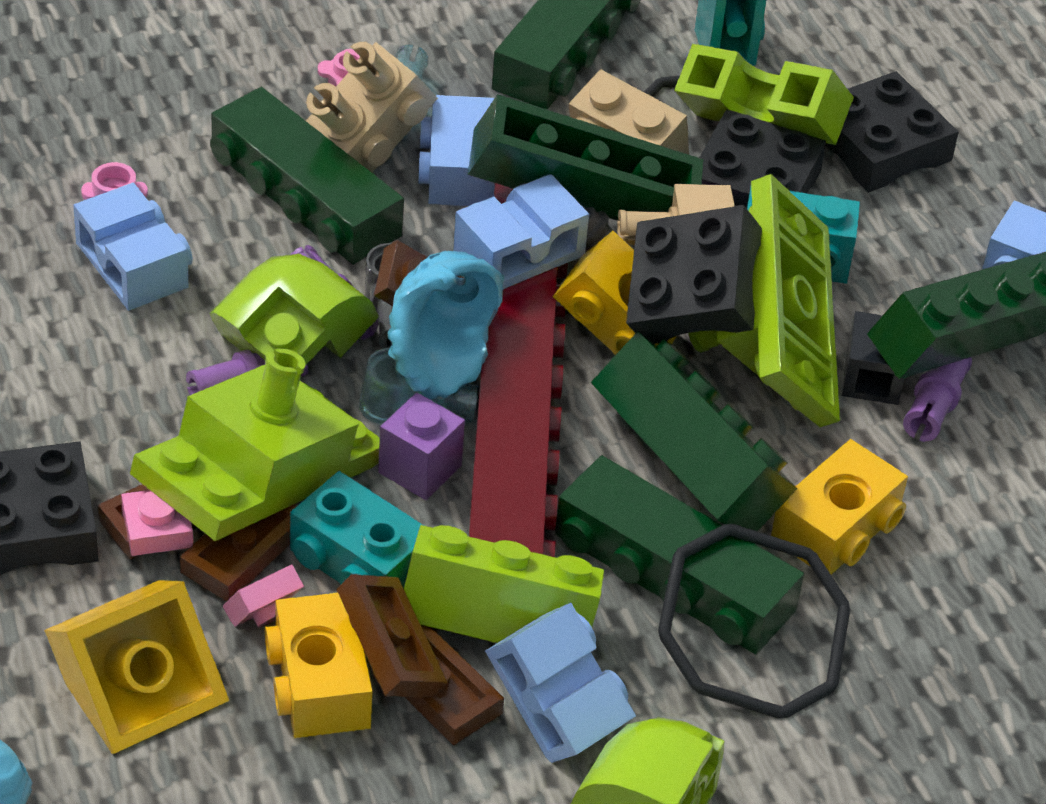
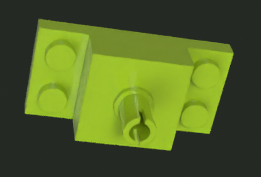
(793, 306)
(254, 448)

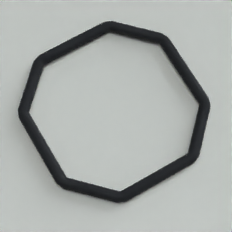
(730, 696)

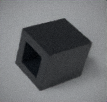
(866, 371)

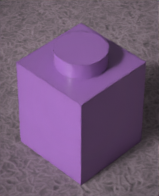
(421, 446)

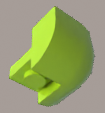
(293, 307)
(655, 765)

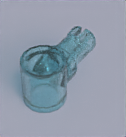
(386, 391)

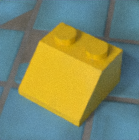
(138, 664)

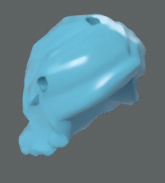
(444, 322)

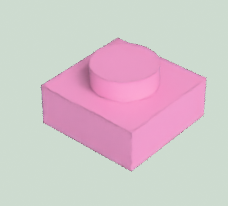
(154, 524)
(259, 598)

